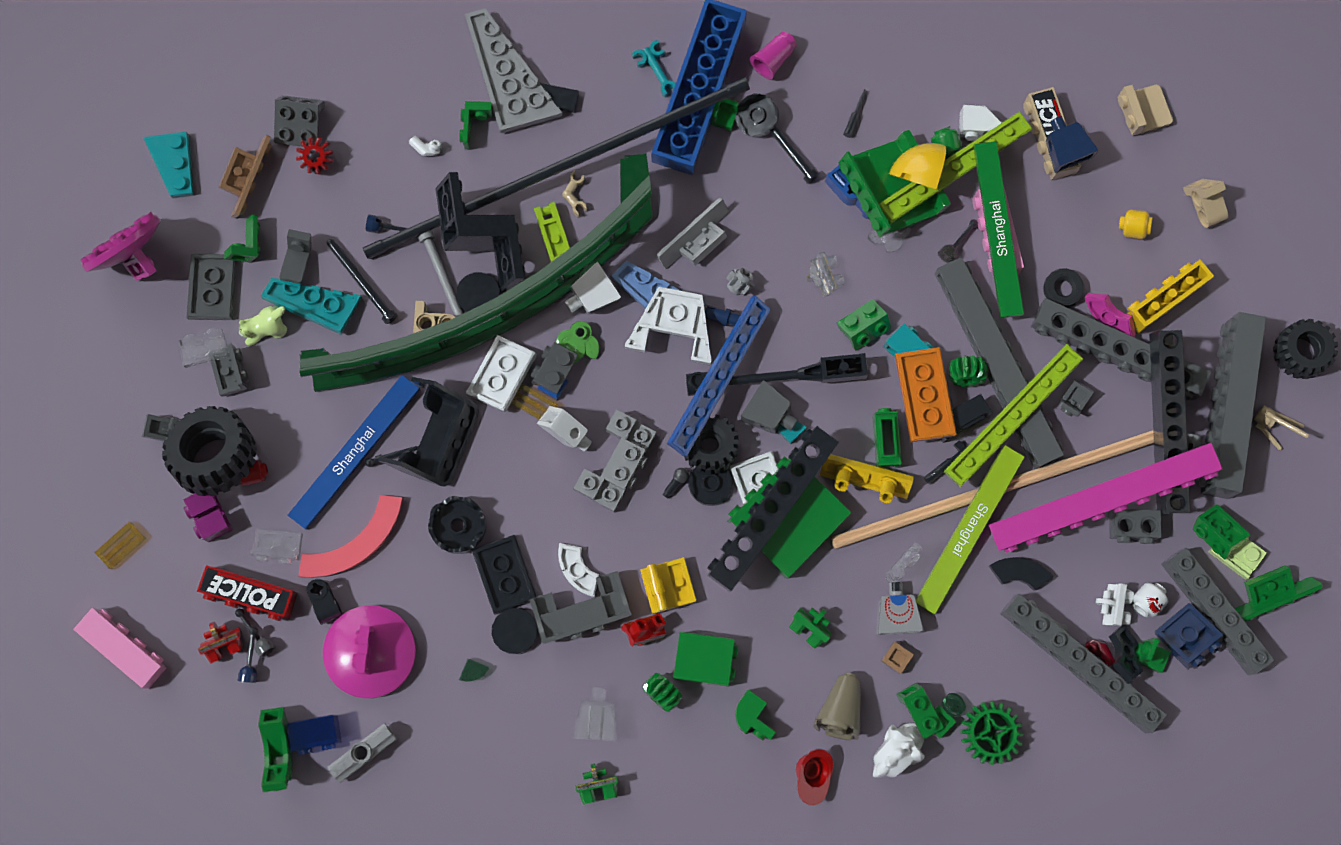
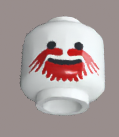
(1150, 599)

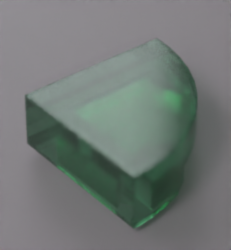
(473, 671)

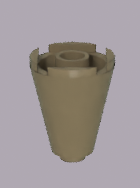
(841, 709)

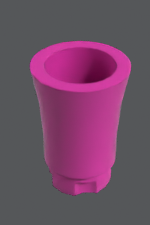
(773, 55)

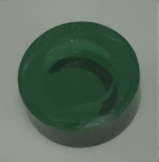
(953, 705)

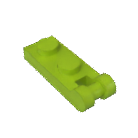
(552, 230)

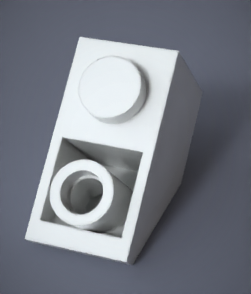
(976, 122)

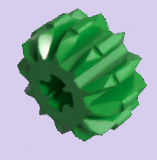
(967, 371)
(662, 692)

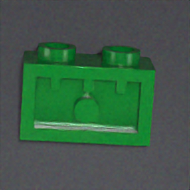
(1220, 531)

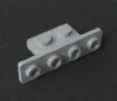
(697, 238)

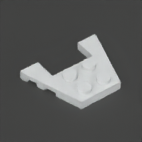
(674, 314)

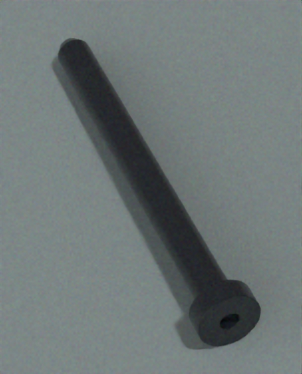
(810, 175)
(388, 316)

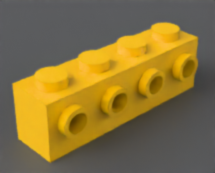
(1170, 295)

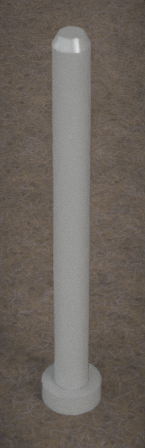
(427, 239)

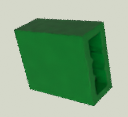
(705, 659)

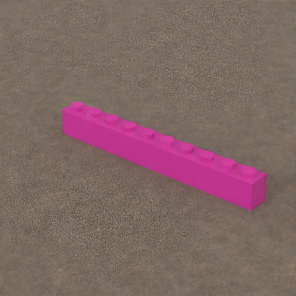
(1106, 496)

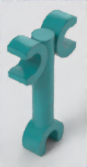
(650, 55)

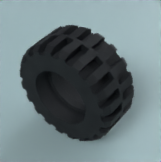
(196, 431)

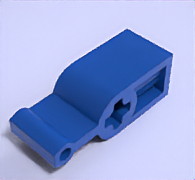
(840, 185)

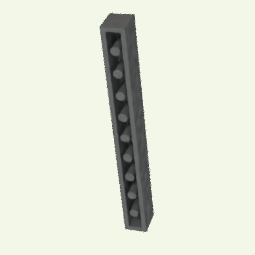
(1002, 369)

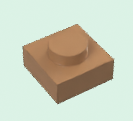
(897, 657)

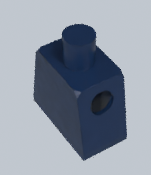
(1068, 145)

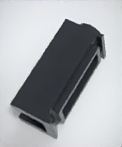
(969, 414)

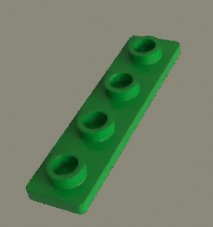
(1274, 590)

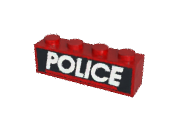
(247, 592)

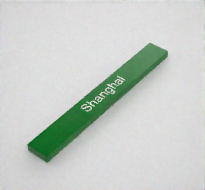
(998, 229)

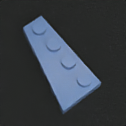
(639, 283)

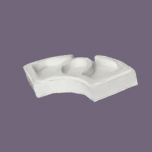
(575, 570)

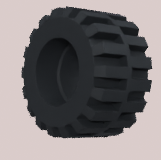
(1320, 340)

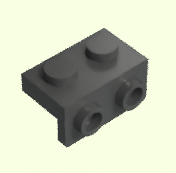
(553, 368)
(229, 372)

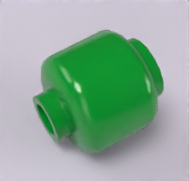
(949, 138)

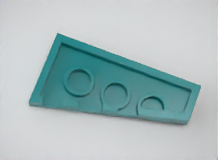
(317, 305)

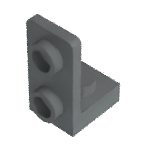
(296, 257)

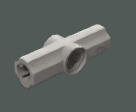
(374, 743)

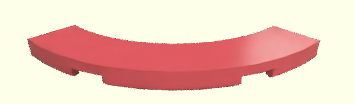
(360, 547)

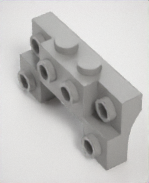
(623, 464)

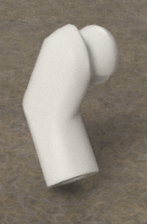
(427, 149)

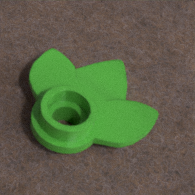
(579, 345)

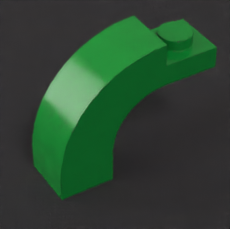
(276, 749)

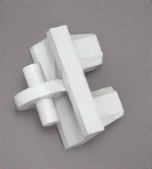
(1113, 605)

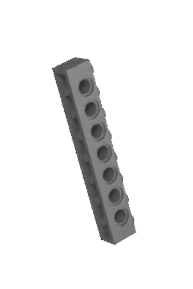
(1043, 324)
(1083, 664)

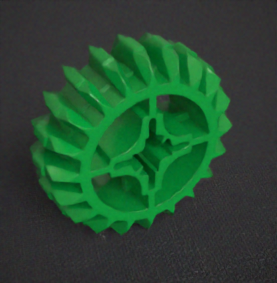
(1011, 727)

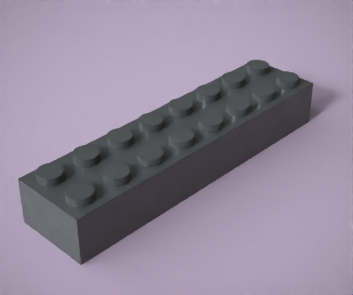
(1234, 402)

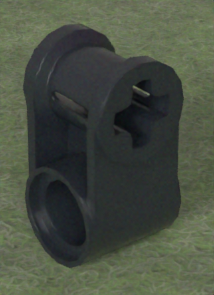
(324, 605)

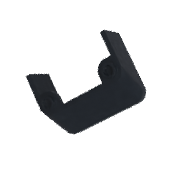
(444, 436)

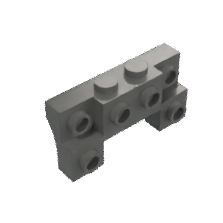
(585, 615)

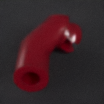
(1101, 649)

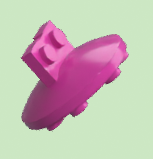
(126, 248)
(369, 651)

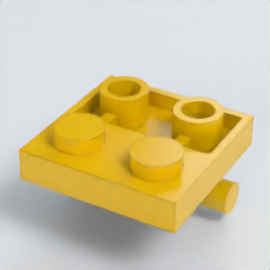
(668, 585)

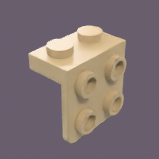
(1144, 109)

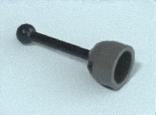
(263, 645)

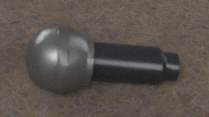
(680, 475)

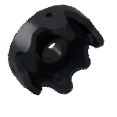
(452, 509)

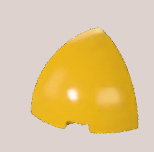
(921, 164)

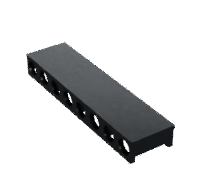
(1164, 404)

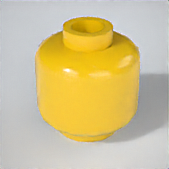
(1136, 224)

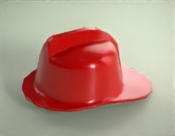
(814, 776)

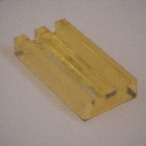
(526, 409)
(135, 532)

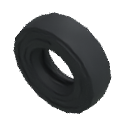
(1066, 275)

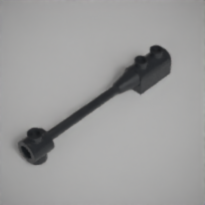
(826, 370)

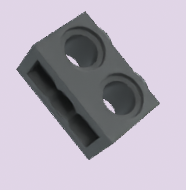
(1134, 520)

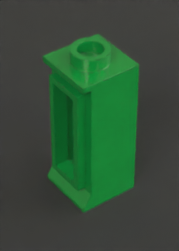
(881, 459)

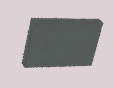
(211, 287)

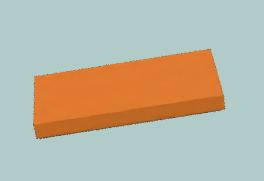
(925, 394)

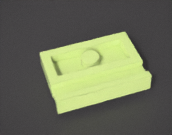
(1243, 558)

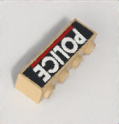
(1042, 108)

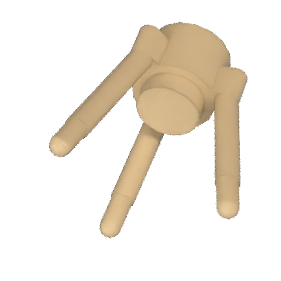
(1267, 417)

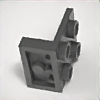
(296, 119)

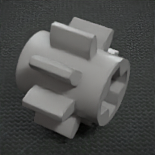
(740, 281)

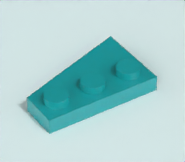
(173, 162)

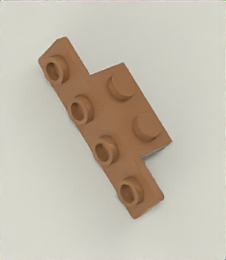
(241, 172)

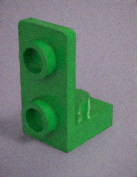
(475, 110)
(238, 251)
(1152, 655)
(920, 709)

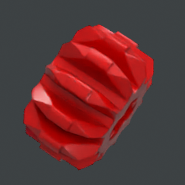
(309, 150)

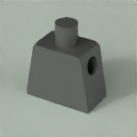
(768, 410)

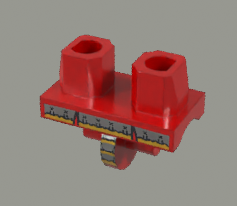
(645, 629)
(230, 639)

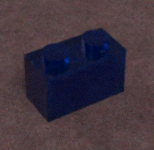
(314, 733)

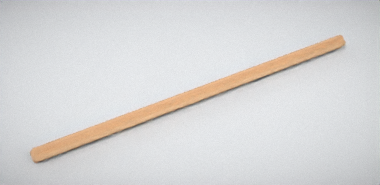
(1016, 482)

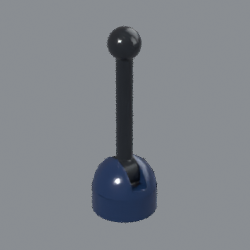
(375, 224)
(248, 673)

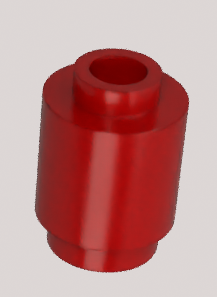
(257, 474)

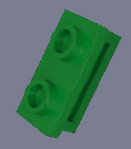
(864, 324)

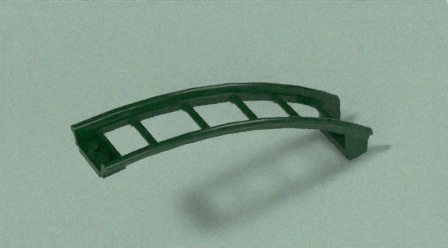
(501, 313)

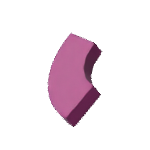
(1108, 314)

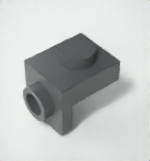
(1075, 398)
(157, 427)

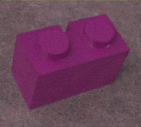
(208, 516)

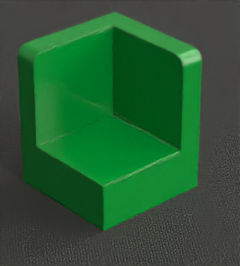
(724, 114)

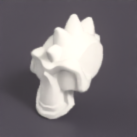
(898, 751)

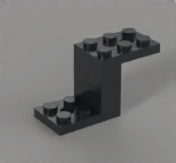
(479, 232)

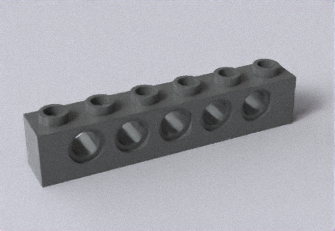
(1217, 610)

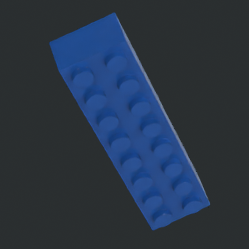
(701, 74)

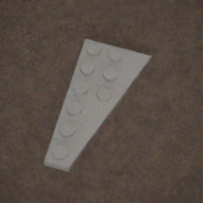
(511, 85)

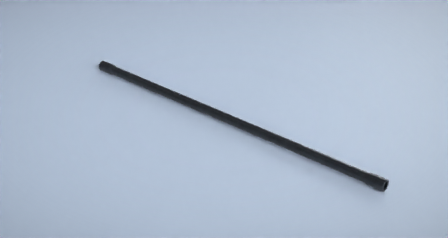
(729, 91)

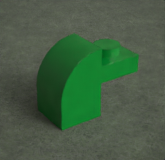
(747, 713)

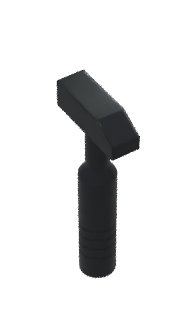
(934, 474)

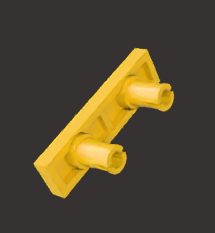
(867, 476)

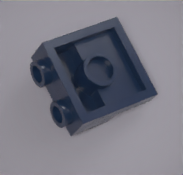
(1190, 636)

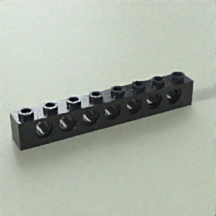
(824, 446)

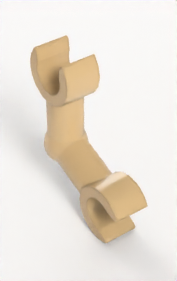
(568, 194)

